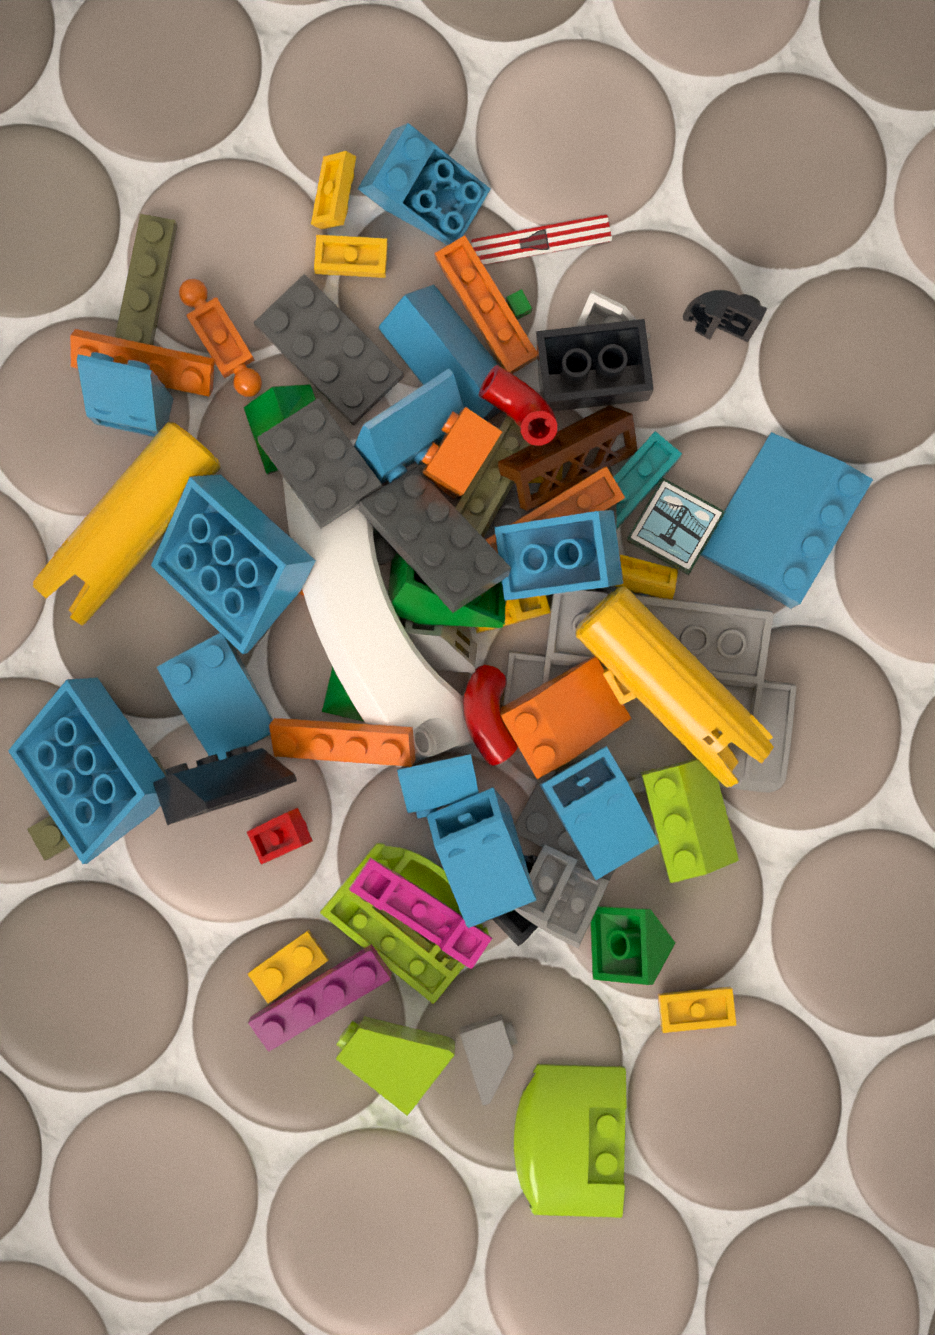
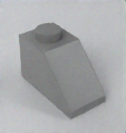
(489, 1053)

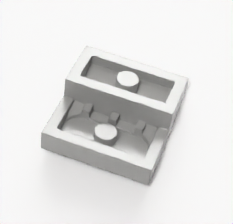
(564, 896)

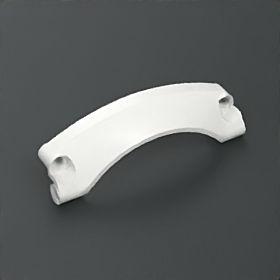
(365, 637)

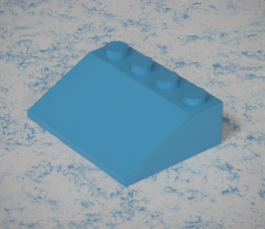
(786, 518)
(230, 560)
(88, 767)

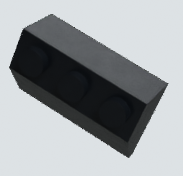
(594, 365)
(219, 783)

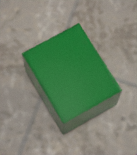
(519, 304)

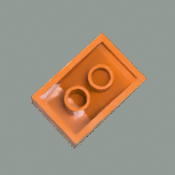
(564, 717)

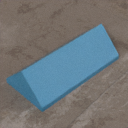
(436, 339)

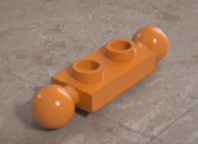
(220, 337)

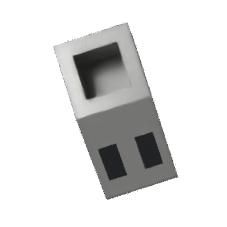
(443, 646)

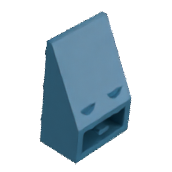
(423, 185)
(123, 394)
(600, 812)
(482, 856)

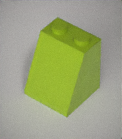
(394, 1059)

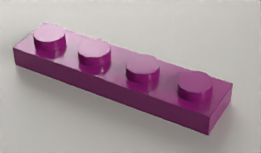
(320, 998)

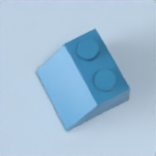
(437, 784)

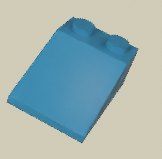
(560, 554)
(217, 696)

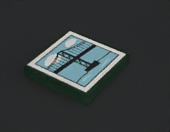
(675, 526)

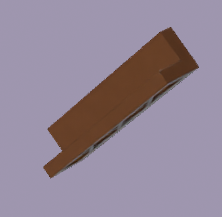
(570, 445)

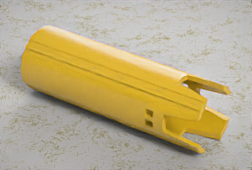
(126, 520)
(672, 684)

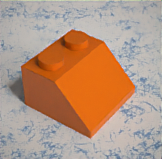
(460, 452)

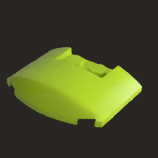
(401, 948)
(572, 1140)

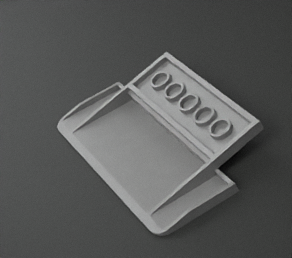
(722, 637)

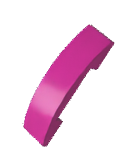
(420, 912)

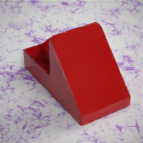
(279, 836)

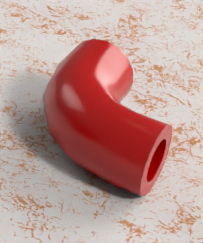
(521, 404)
(483, 715)

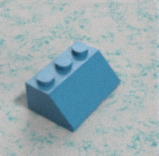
(408, 428)

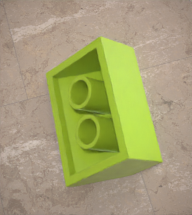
(689, 819)

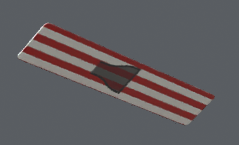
(542, 239)

